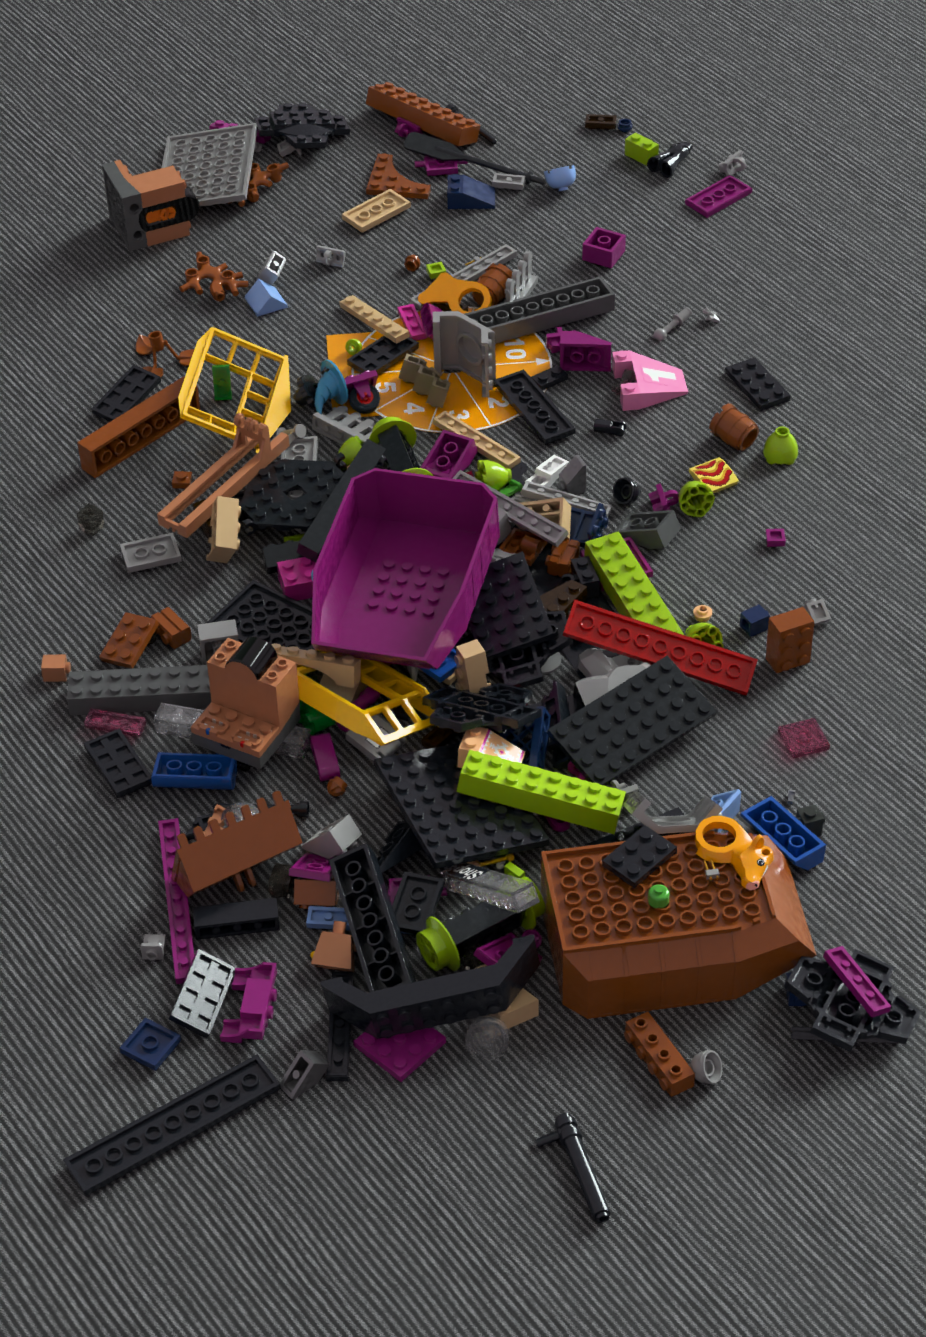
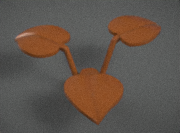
(154, 343)

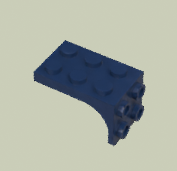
(587, 524)

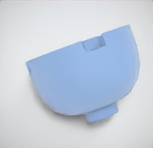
(561, 177)

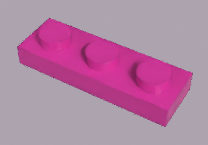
(412, 321)

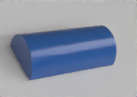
(194, 771)

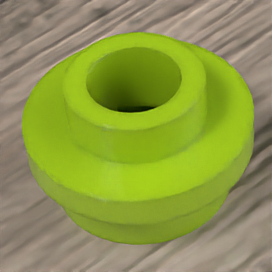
(356, 344)

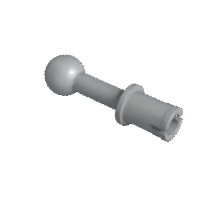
(678, 319)

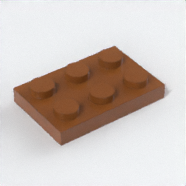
(129, 640)

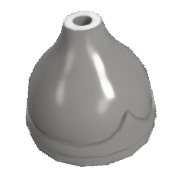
(707, 1067)

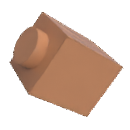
(55, 668)

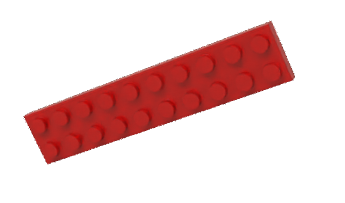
(652, 643)

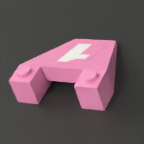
(652, 380)

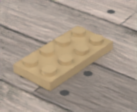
(376, 210)

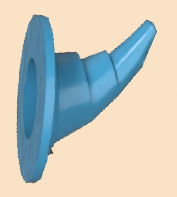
(330, 386)

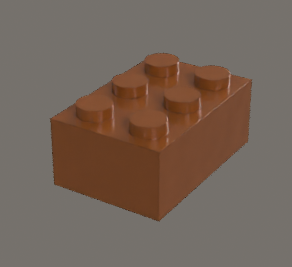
(789, 639)

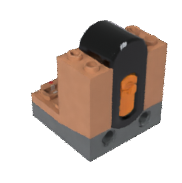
(148, 205)
(250, 703)

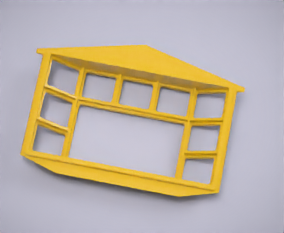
(276, 405)
(381, 678)

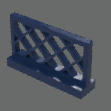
(538, 744)

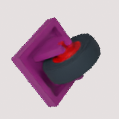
(362, 391)

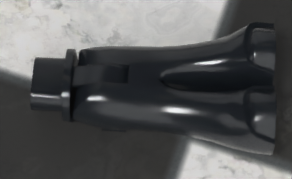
(668, 160)

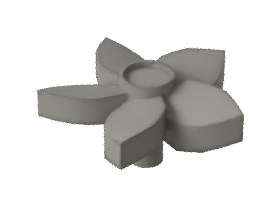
(711, 315)

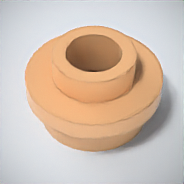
(702, 613)

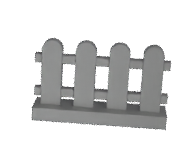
(522, 280)
(341, 431)

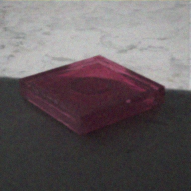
(803, 738)

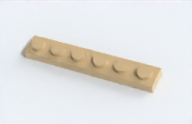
(374, 319)
(484, 444)

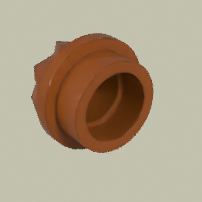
(412, 262)
(336, 786)

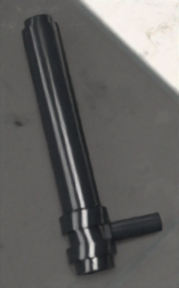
(571, 1139)

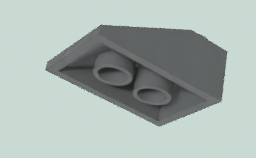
(650, 529)

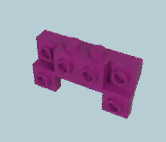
(256, 1004)

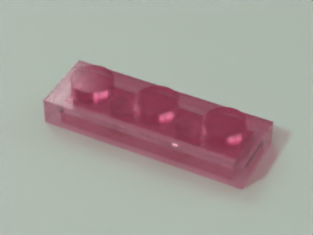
(111, 721)

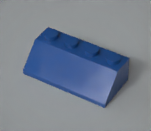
(786, 832)

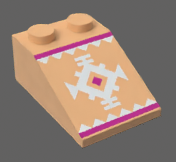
(489, 743)

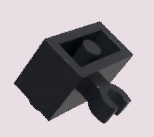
(584, 573)

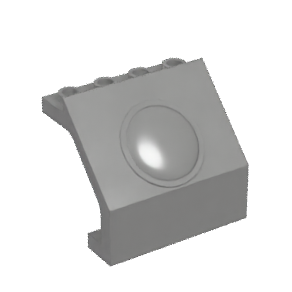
(464, 346)
(637, 804)

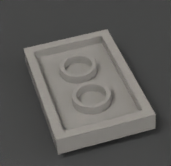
(150, 552)

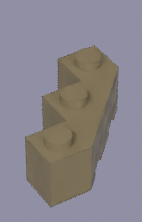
(425, 380)

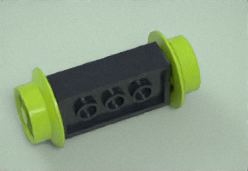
(398, 439)
(447, 941)

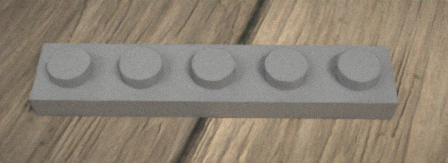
(540, 492)

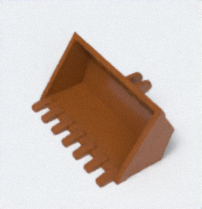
(235, 847)

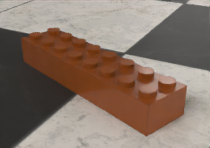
(429, 116)
(133, 430)

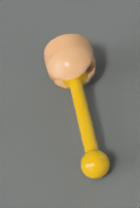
(510, 857)

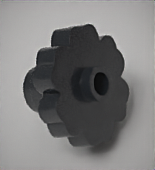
(306, 391)

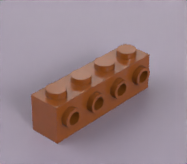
(659, 1054)

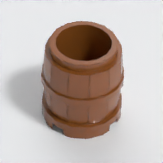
(495, 281)
(734, 427)

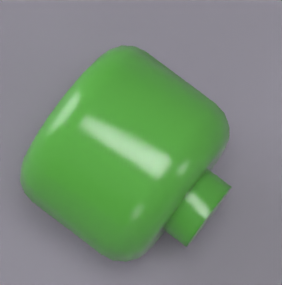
(658, 896)

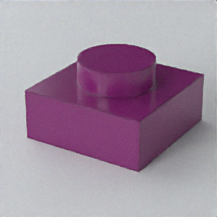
(775, 537)

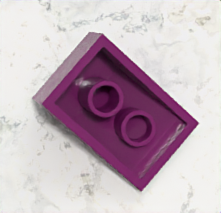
(584, 352)
(450, 454)

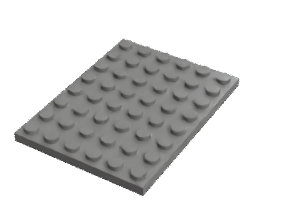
(214, 162)

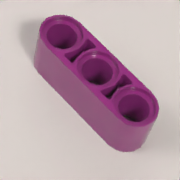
(427, 318)
(324, 756)

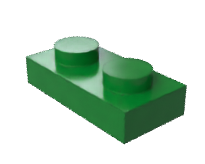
(222, 382)

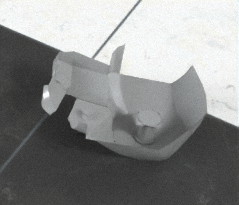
(604, 673)

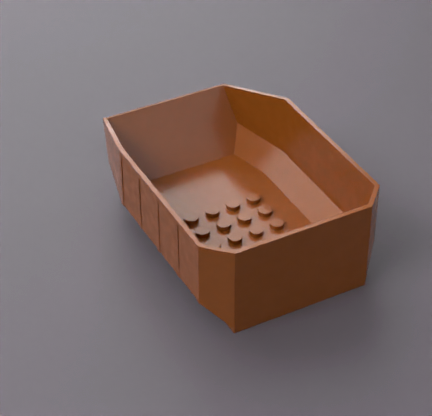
(702, 948)

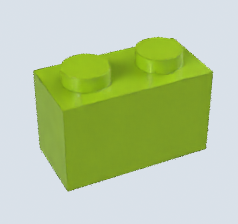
(640, 148)

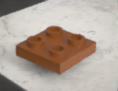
(524, 541)

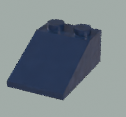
(469, 193)

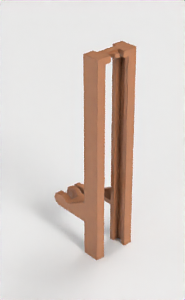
(247, 436)

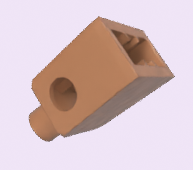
(335, 949)

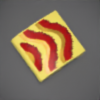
(714, 474)

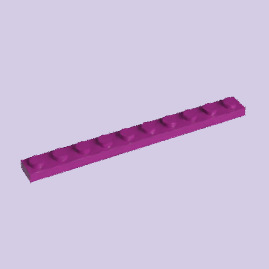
(176, 902)

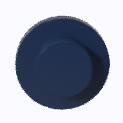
(625, 125)

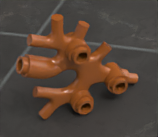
(260, 178)
(205, 270)

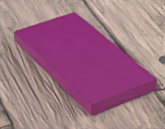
(718, 196)

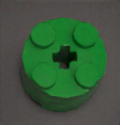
(314, 719)

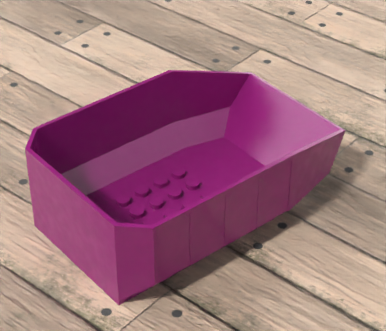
(403, 567)

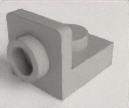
(285, 148)
(818, 611)
(153, 946)

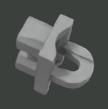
(733, 164)
(324, 253)

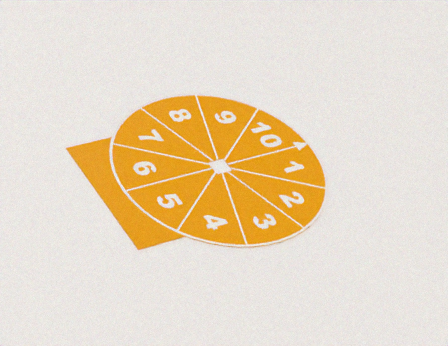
(464, 394)

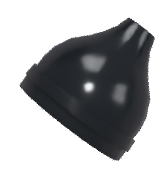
(626, 490)

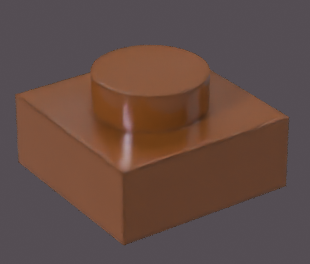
(181, 479)

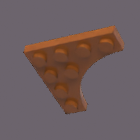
(386, 177)

